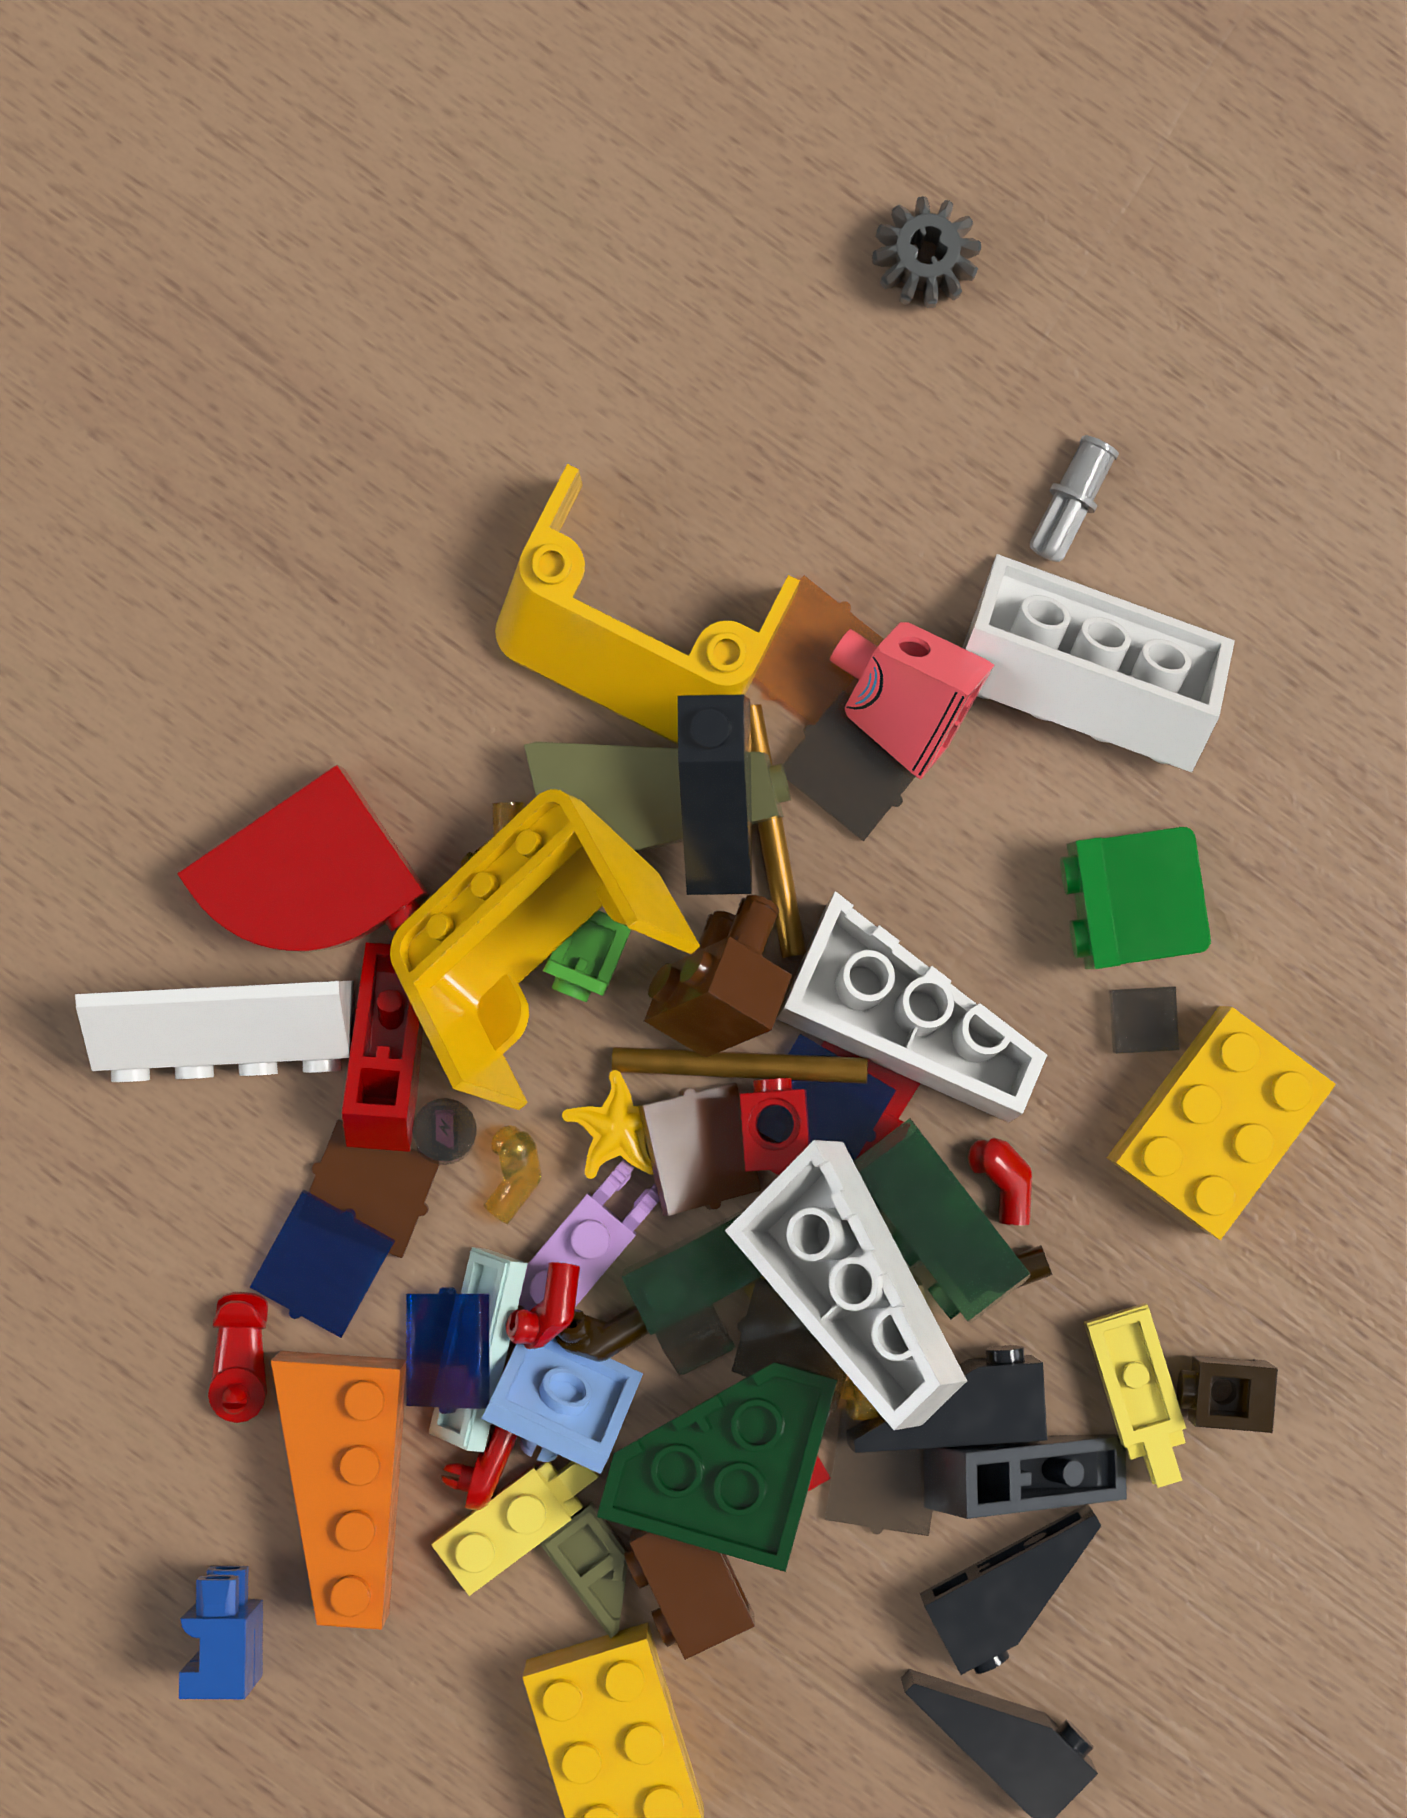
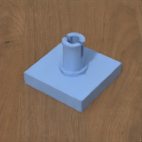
(563, 1403)

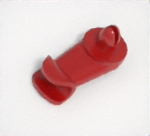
(238, 1372)
(484, 1477)

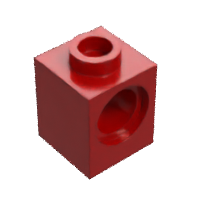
(758, 1152)

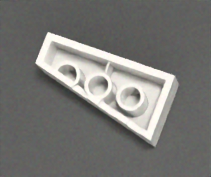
(906, 1016)
(848, 1283)

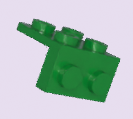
(1136, 897)

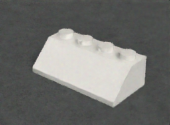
(1099, 663)
(218, 1027)

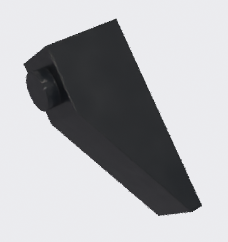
(716, 793)
(995, 1406)
(1024, 1475)
(1000, 1597)
(1015, 1745)

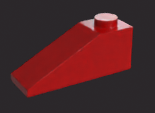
(382, 1059)

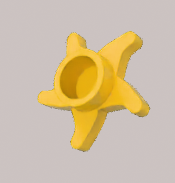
(614, 1129)

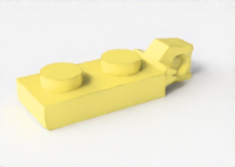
(1139, 1389)
(512, 1523)

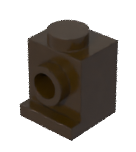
(1249, 1404)

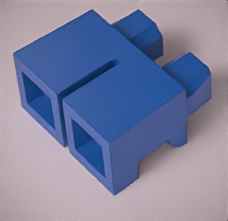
(229, 1637)

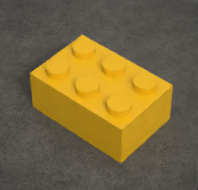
(1221, 1121)
(612, 1729)

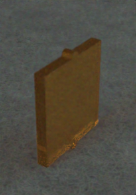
(799, 656)

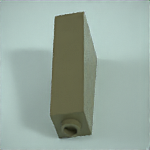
(640, 787)

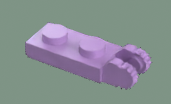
(588, 1238)

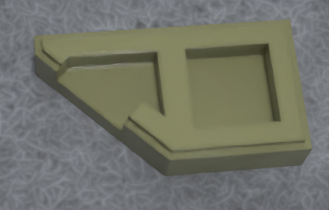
(592, 1563)

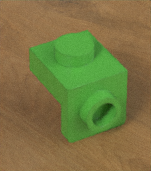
(588, 957)

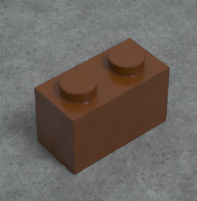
(694, 1589)

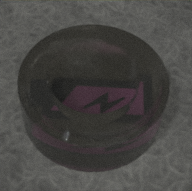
(444, 1131)

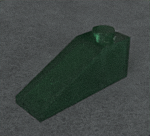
(688, 1276)

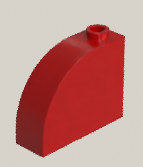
(308, 872)

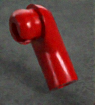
(1009, 1173)
(552, 1314)

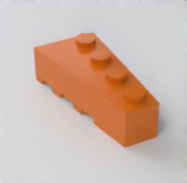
(344, 1467)

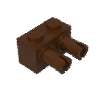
(725, 986)

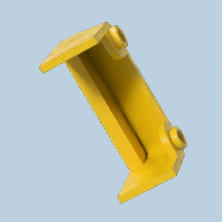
(604, 657)
(504, 917)

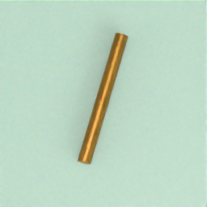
(777, 859)
(740, 1065)

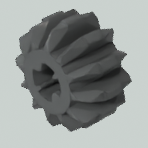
(951, 251)

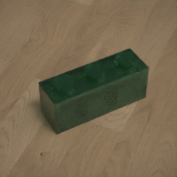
(939, 1224)

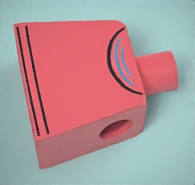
(910, 691)

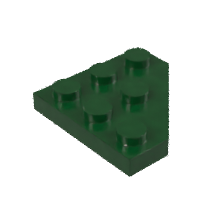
(729, 1468)

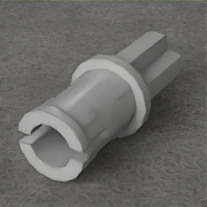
(1073, 498)

